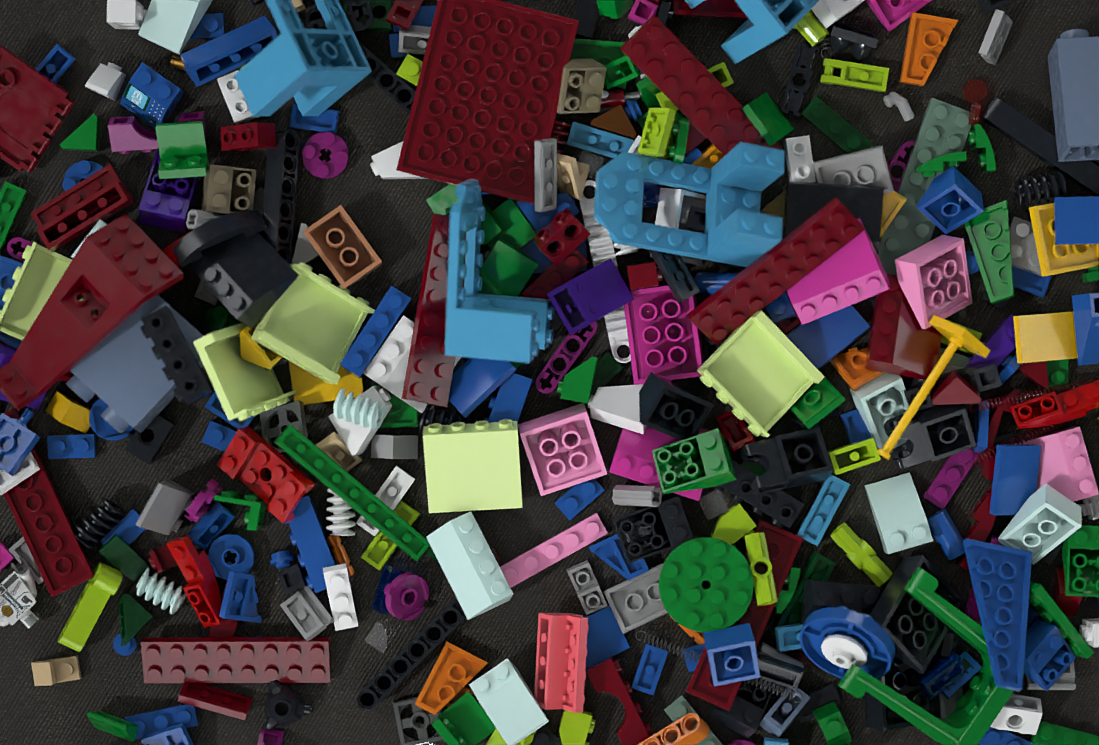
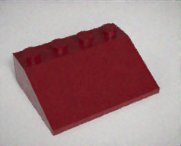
(897, 339)

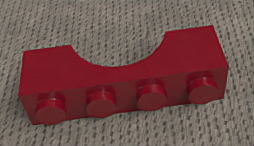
(606, 678)

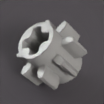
(1090, 507)

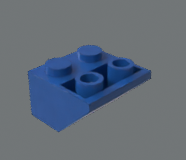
(1045, 654)

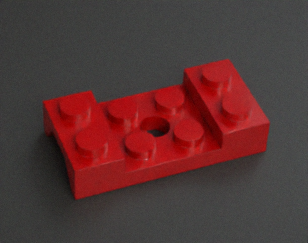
(247, 460)

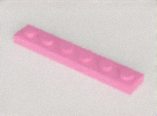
(553, 550)

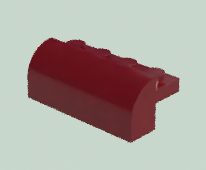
(81, 208)

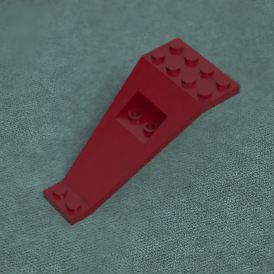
(114, 275)

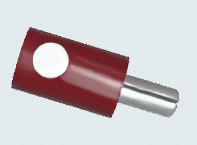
(617, 97)

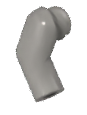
(901, 102)

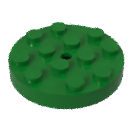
(701, 562)

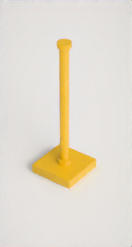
(958, 338)

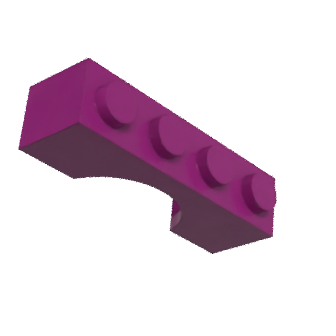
(129, 135)

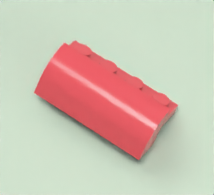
(561, 661)

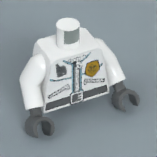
(18, 596)

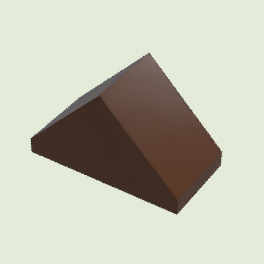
(615, 122)

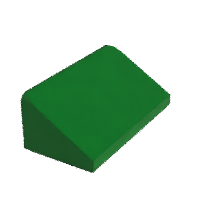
(113, 725)

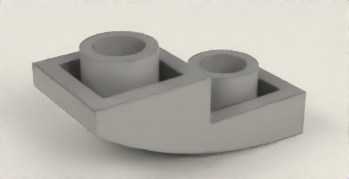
(587, 587)

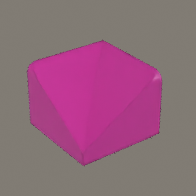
(642, 11)

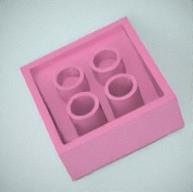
(935, 278)
(562, 449)
(1065, 464)

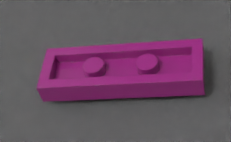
(949, 478)

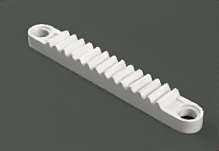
(601, 251)

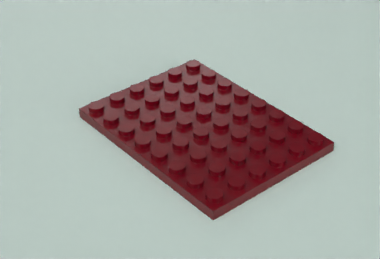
(487, 95)

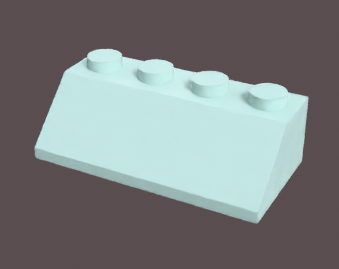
(469, 566)

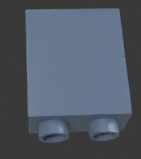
(1075, 95)
(128, 373)

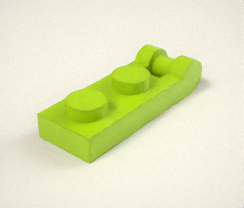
(855, 75)

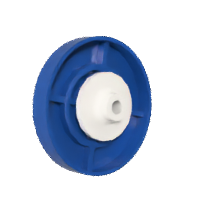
(842, 637)

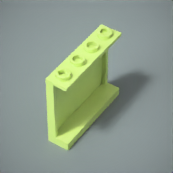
(31, 289)
(313, 324)
(759, 373)
(239, 384)
(472, 466)

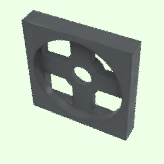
(268, 434)
(410, 722)

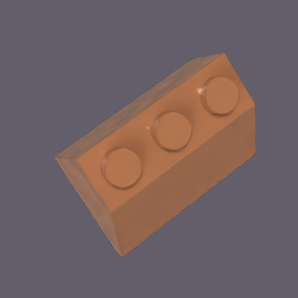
(342, 247)

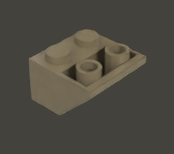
(581, 86)
(228, 189)

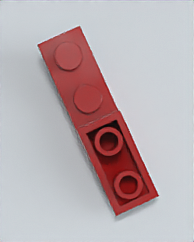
(1056, 409)
(202, 584)

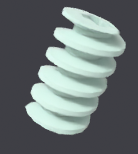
(358, 411)
(160, 591)

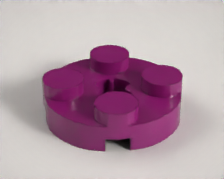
(312, 154)
(200, 504)
(396, 592)

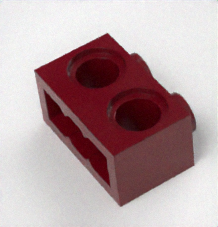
(248, 137)
(565, 240)
(644, 276)

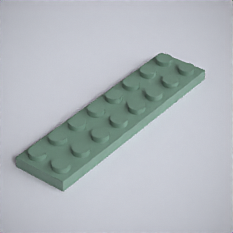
(940, 133)

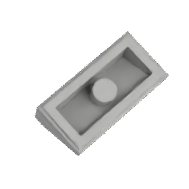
(414, 39)

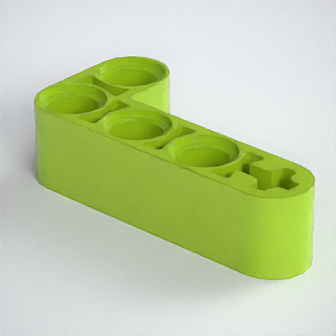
(90, 606)

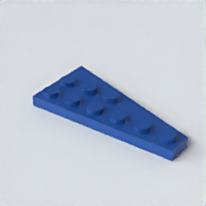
(1002, 596)

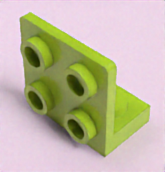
(657, 133)

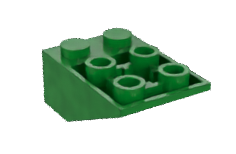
(694, 463)
(1081, 562)

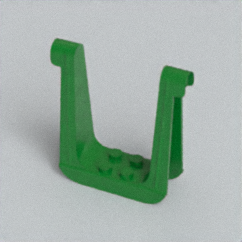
(973, 710)

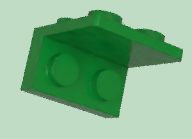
(182, 150)
(255, 515)
(464, 722)

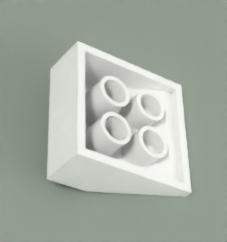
(391, 362)

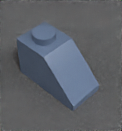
(783, 713)

